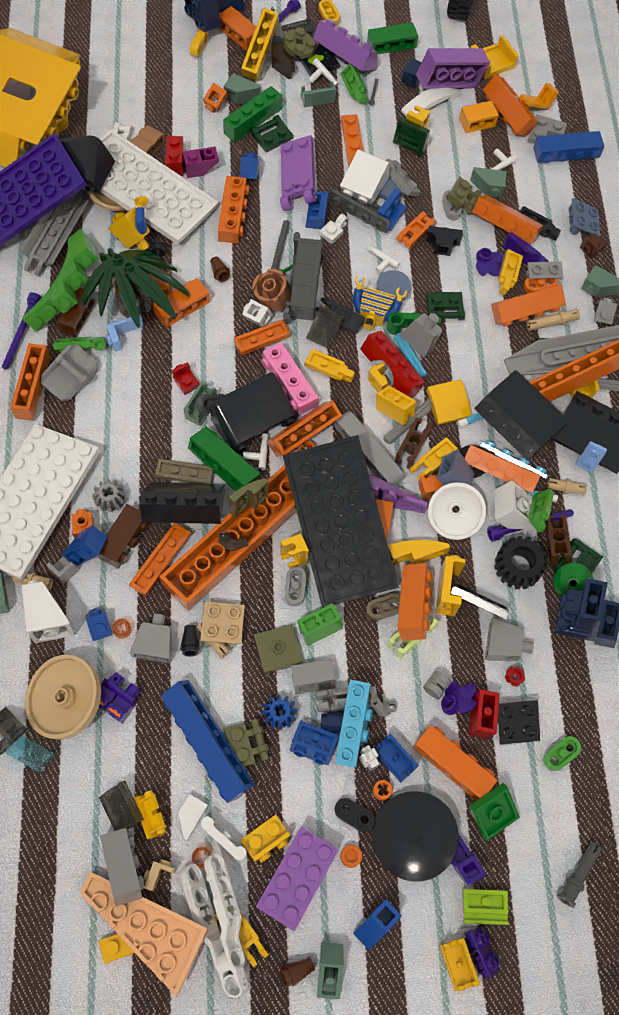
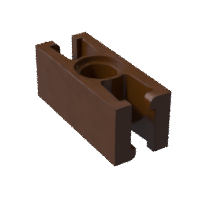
(74, 319)
(416, 437)
(560, 533)

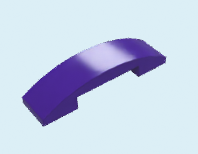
(467, 865)

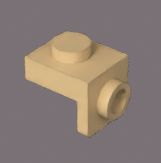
(152, 876)

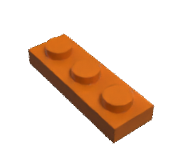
(261, 337)

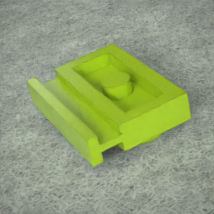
(485, 907)

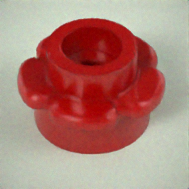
(520, 677)

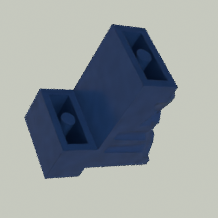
(207, 11)
(588, 614)

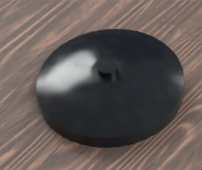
(415, 836)

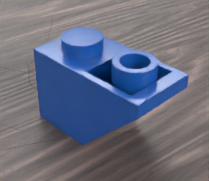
(249, 165)
(85, 546)
(377, 924)

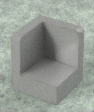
(62, 570)

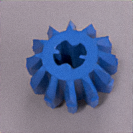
(287, 708)

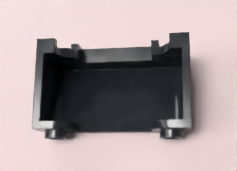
(91, 159)
(251, 411)

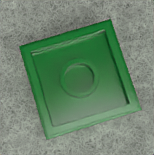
(494, 811)

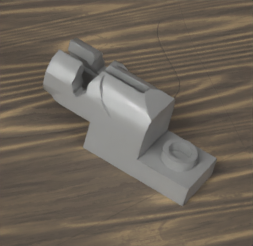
(337, 699)

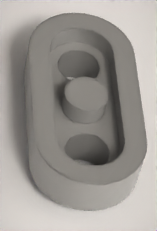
(295, 587)

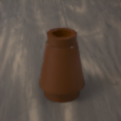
(220, 270)
(296, 971)

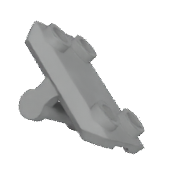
(68, 372)

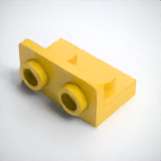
(265, 839)

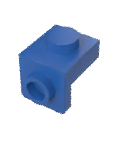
(98, 624)

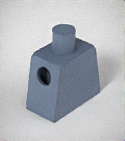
(455, 469)

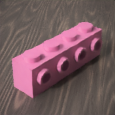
(292, 380)

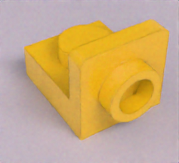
(377, 378)

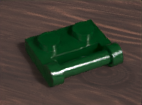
(413, 133)
(273, 138)
(446, 302)
(588, 556)

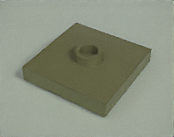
(278, 649)

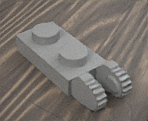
(400, 177)

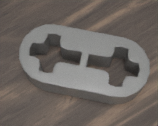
(448, 207)

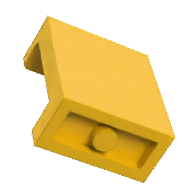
(501, 57)
(446, 603)

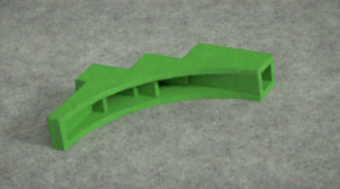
(72, 276)

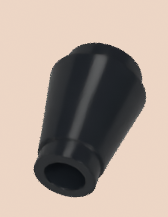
(190, 641)

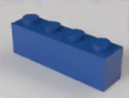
(568, 147)

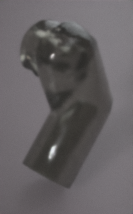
(230, 543)

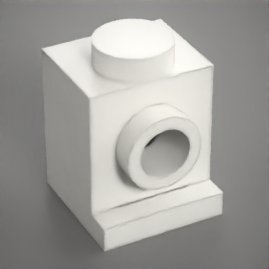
(257, 313)

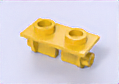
(153, 822)

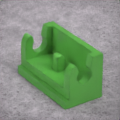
(320, 624)

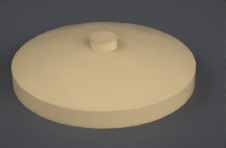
(63, 697)

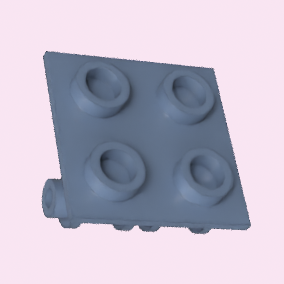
(583, 218)

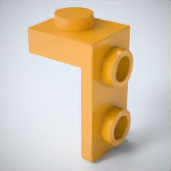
(544, 99)

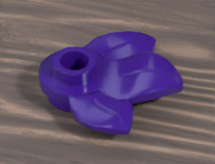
(488, 262)
(460, 698)

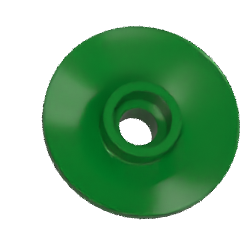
(569, 572)

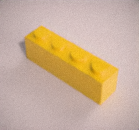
(260, 44)

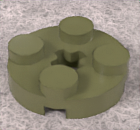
(295, 36)

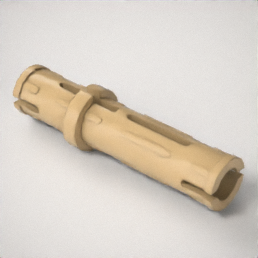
(559, 318)

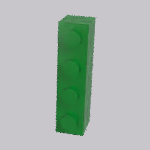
(252, 114)
(222, 459)

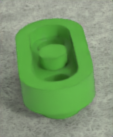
(561, 754)

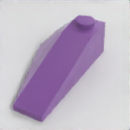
(401, 498)

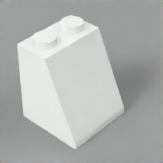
(365, 177)
(43, 615)

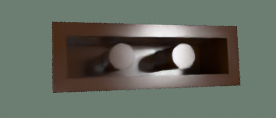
(122, 536)

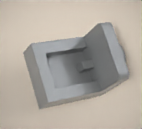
(605, 311)

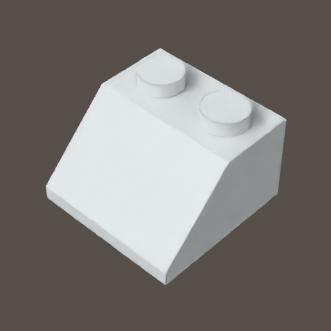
(513, 506)

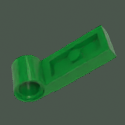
(403, 321)

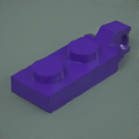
(519, 246)

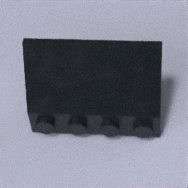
(521, 415)
(594, 423)
(182, 503)

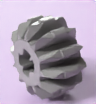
(111, 500)

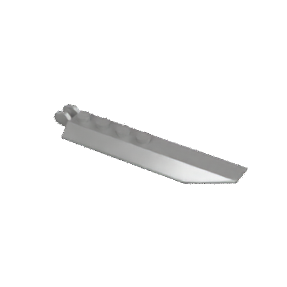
(52, 232)
(555, 352)

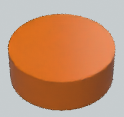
(351, 856)

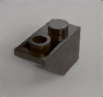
(282, 60)

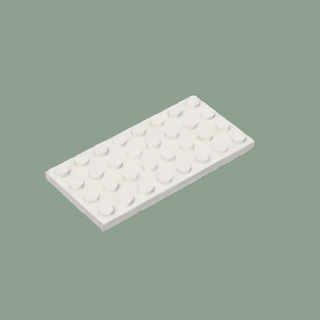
(173, 202)
(37, 493)

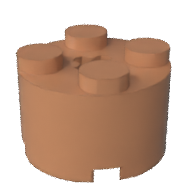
(272, 289)

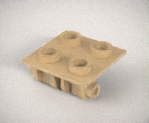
(222, 623)

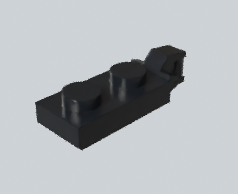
(548, 230)

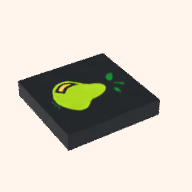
(324, 55)

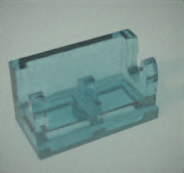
(30, 754)

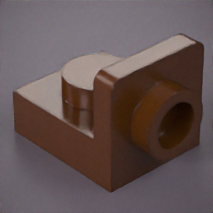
(592, 245)

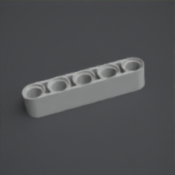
(375, 456)

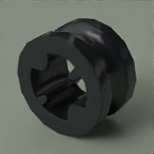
(158, 248)

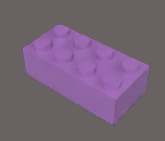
(452, 67)
(297, 879)

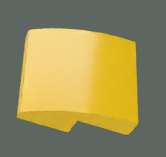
(449, 402)

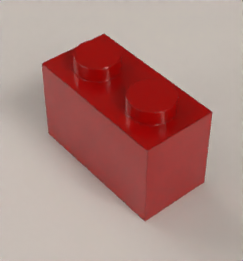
(174, 154)
(485, 714)

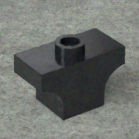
(443, 239)

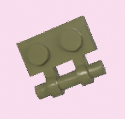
(461, 193)
(239, 741)

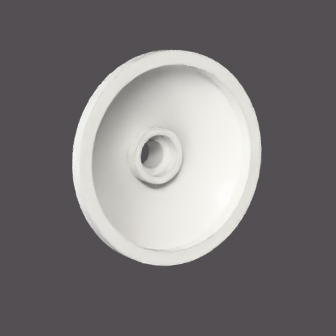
(463, 522)

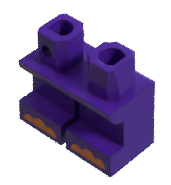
(115, 700)

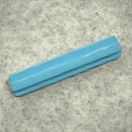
(410, 356)

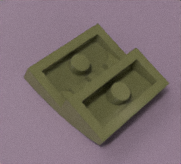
(250, 494)

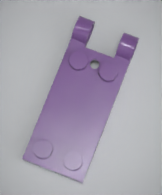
(297, 171)

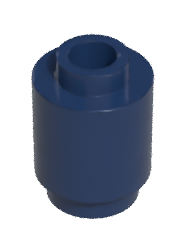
(332, 721)

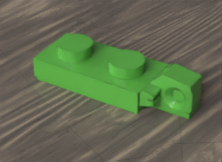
(354, 83)
(97, 343)
(541, 509)

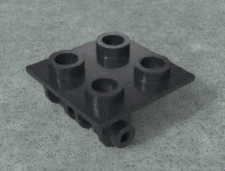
(518, 722)

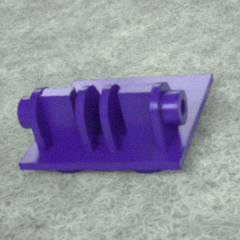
(489, 962)

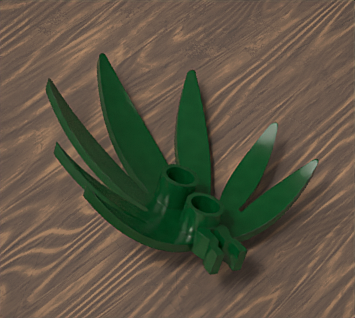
(131, 268)

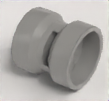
(437, 685)

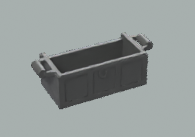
(304, 279)

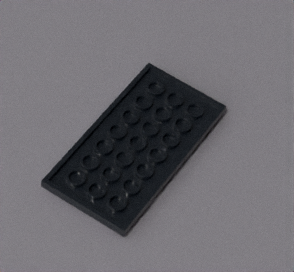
(340, 521)

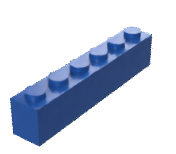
(207, 741)

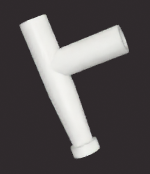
(321, 70)
(504, 160)
(386, 259)
(262, 456)

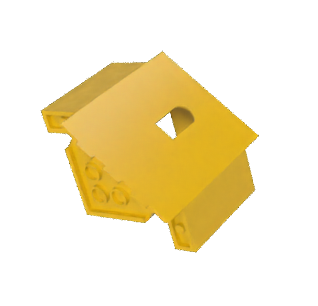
(53, 76)

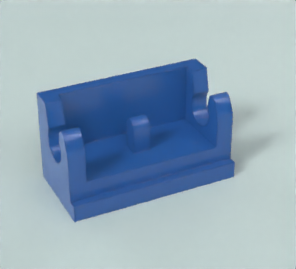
(317, 211)
(396, 758)

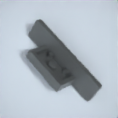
(365, 212)

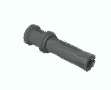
(574, 883)

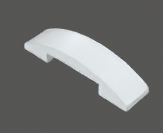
(430, 98)

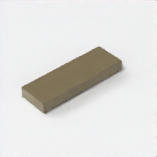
(183, 472)

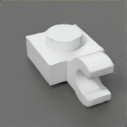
(332, 230)
(368, 758)

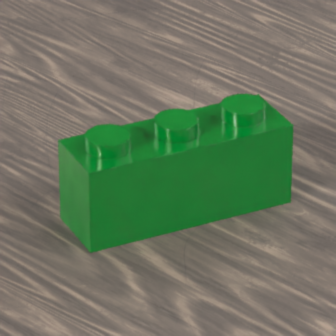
(393, 38)

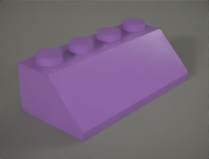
(346, 45)

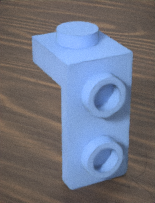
(119, 327)
(591, 457)

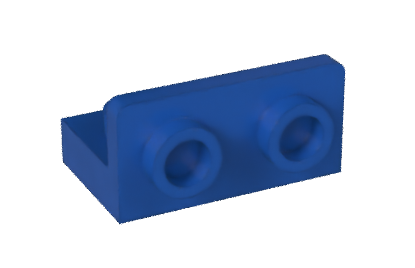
(392, 208)
(313, 743)

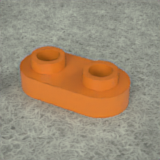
(538, 284)

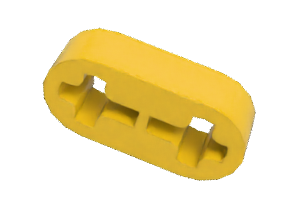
(198, 43)

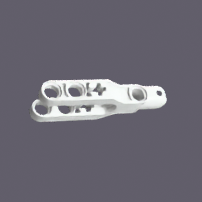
(224, 946)

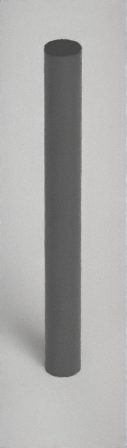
(280, 245)

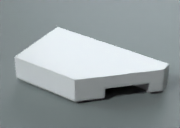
(191, 814)

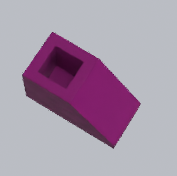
(199, 161)

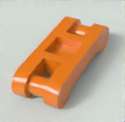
(415, 229)

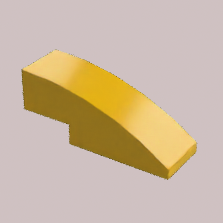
(417, 551)

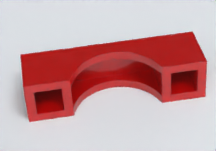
(405, 378)

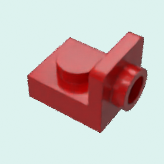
(185, 378)

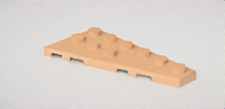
(155, 934)

